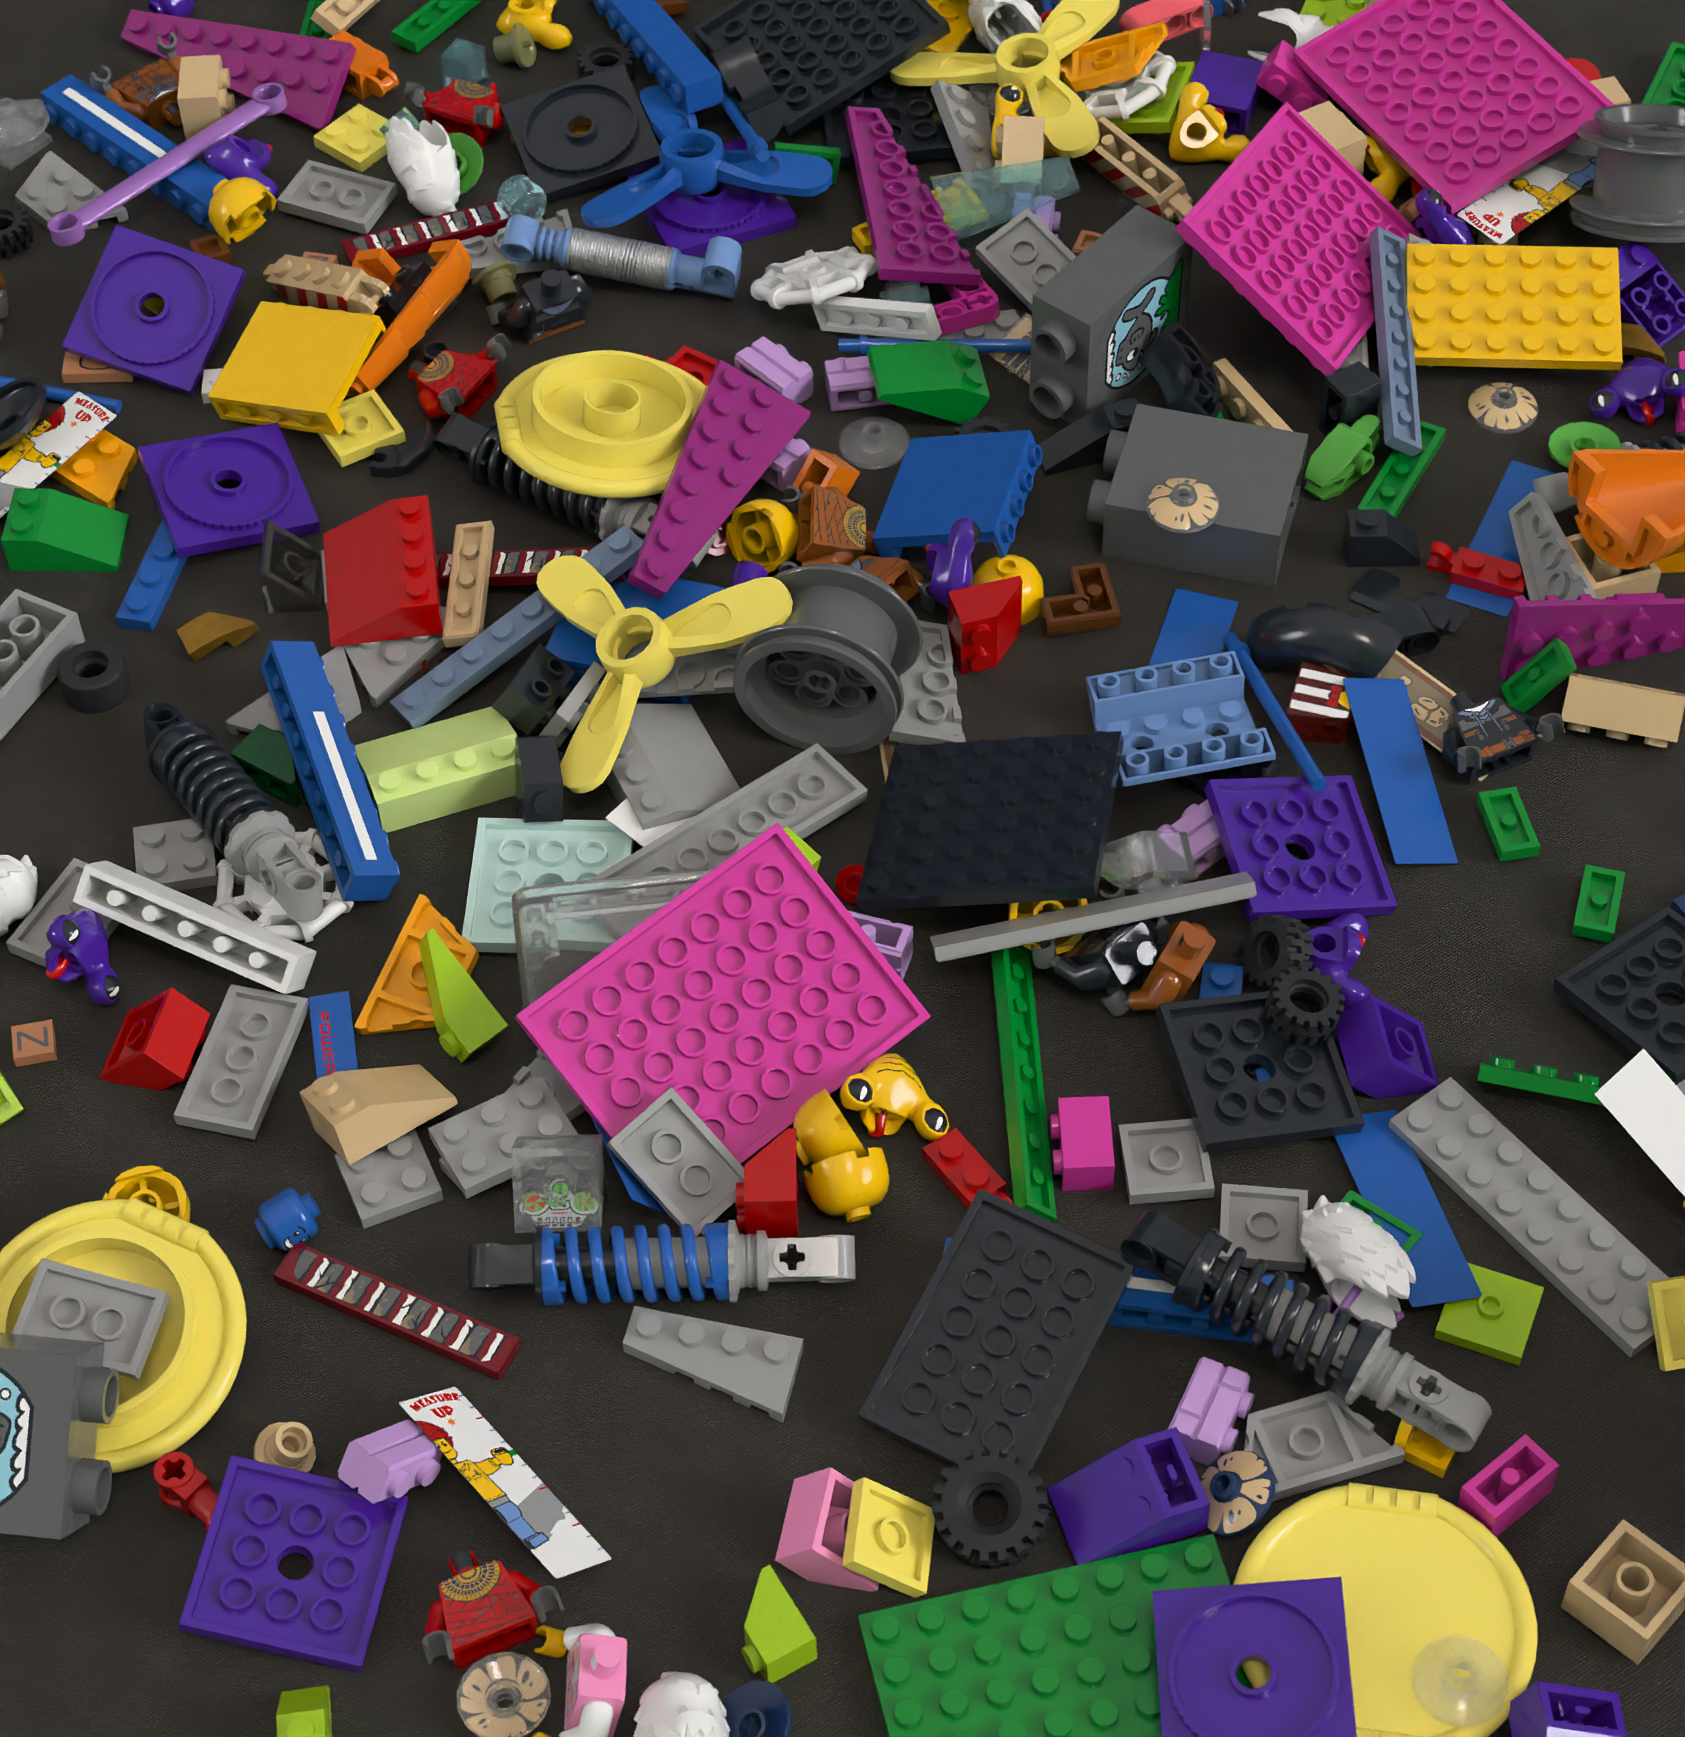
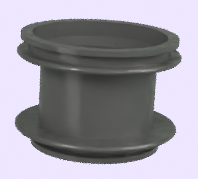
(1636, 174)
(832, 663)

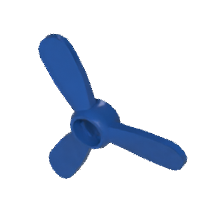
(696, 163)

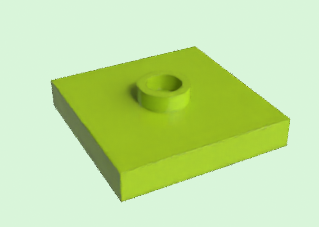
(1496, 1321)

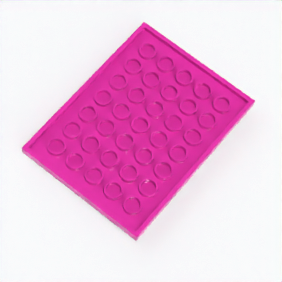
(1453, 90)
(1295, 236)
(732, 997)

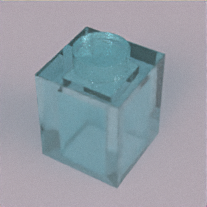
(464, 61)

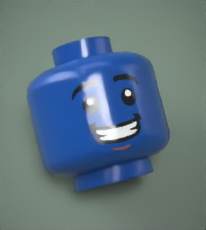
(287, 1219)

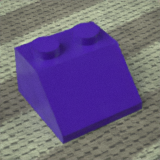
(1385, 1050)

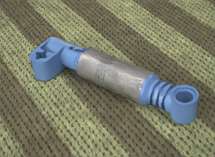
(625, 258)

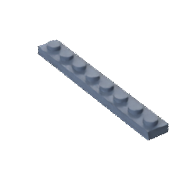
(1395, 343)
(504, 638)

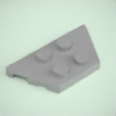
(57, 189)
(390, 663)
(338, 676)
(1316, 1443)

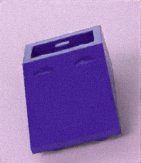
(1649, 294)
(1131, 1499)
(1565, 1712)

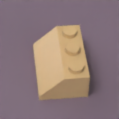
(1623, 709)

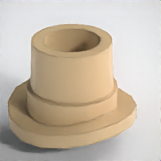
(286, 1446)

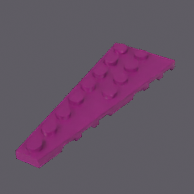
(305, 66)
(901, 213)
(724, 454)
(1594, 629)

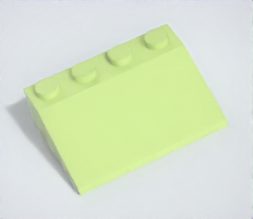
(440, 768)

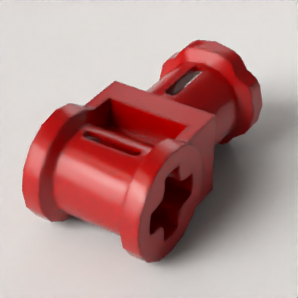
(185, 1487)

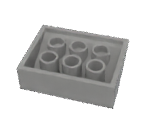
(669, 766)

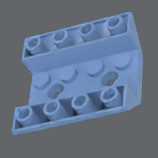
(1174, 713)

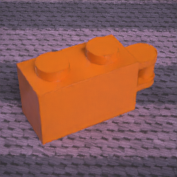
(368, 70)

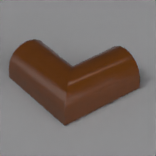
(1088, 609)

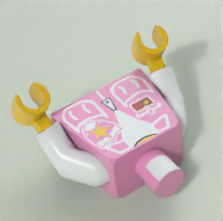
(593, 1677)

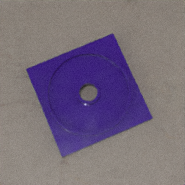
(735, 213)
(162, 348)
(212, 518)
(1343, 864)
(282, 1512)
(1287, 1625)

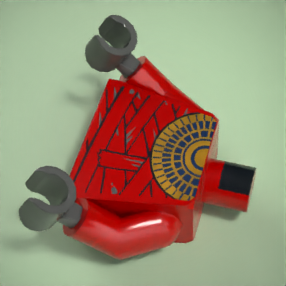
(461, 107)
(459, 380)
(484, 1611)

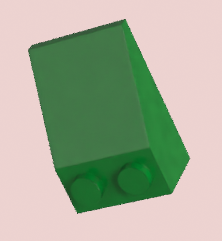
(930, 378)
(62, 533)

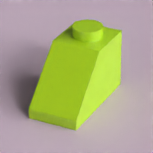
(775, 1631)
(305, 1713)

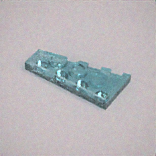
(997, 194)

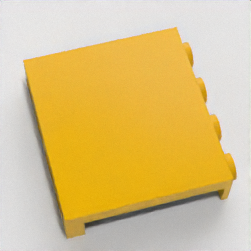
(295, 367)

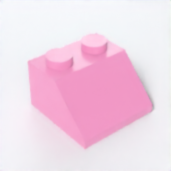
(817, 1529)

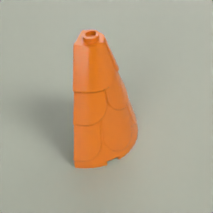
(420, 312)
(1629, 503)

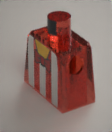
(1320, 706)

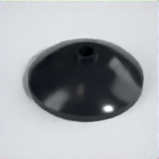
(20, 409)

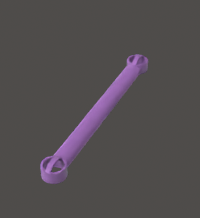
(166, 165)

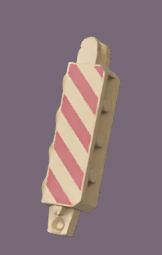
(1138, 173)
(325, 285)

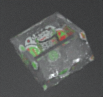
(1149, 861)
(557, 1182)

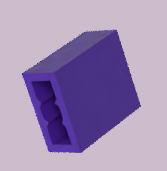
(1230, 87)

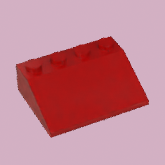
(383, 574)

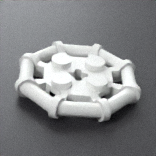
(1126, 97)
(813, 277)
(271, 914)

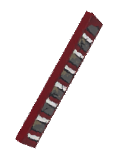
(419, 235)
(514, 566)
(397, 1310)

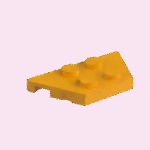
(1111, 57)
(98, 468)
(401, 992)

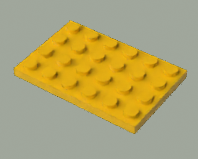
(1514, 306)

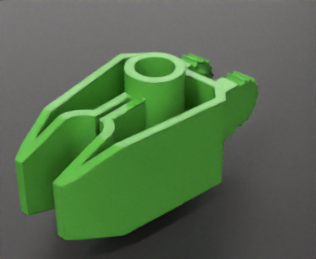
(1342, 458)

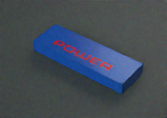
(333, 1033)

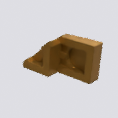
(1639, 343)
(212, 630)

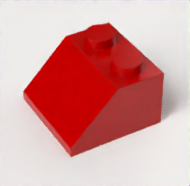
(984, 623)
(157, 1042)
(770, 1190)

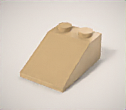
(373, 1106)

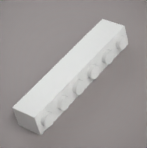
(194, 926)

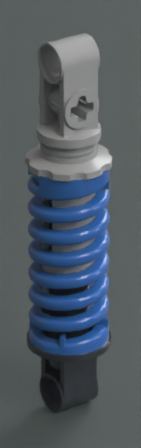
(715, 1260)

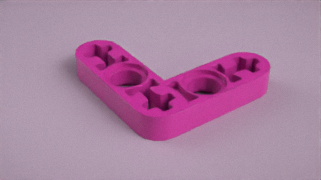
(969, 307)

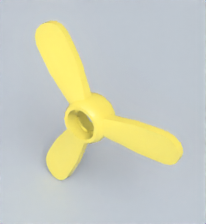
(1033, 66)
(593, 606)

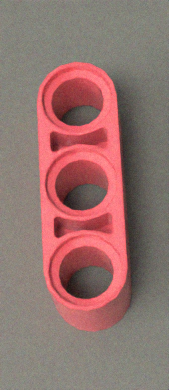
(1178, 15)

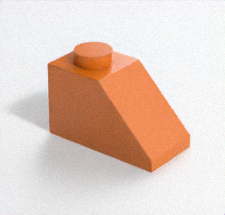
(826, 471)

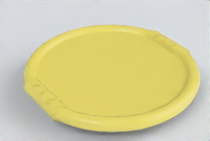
(598, 422)
(199, 1334)
(1408, 1577)

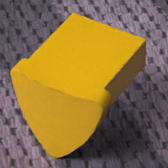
(1424, 1449)

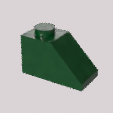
(269, 764)

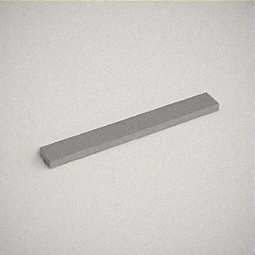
(1093, 916)

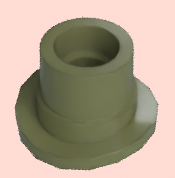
(515, 47)
(498, 282)

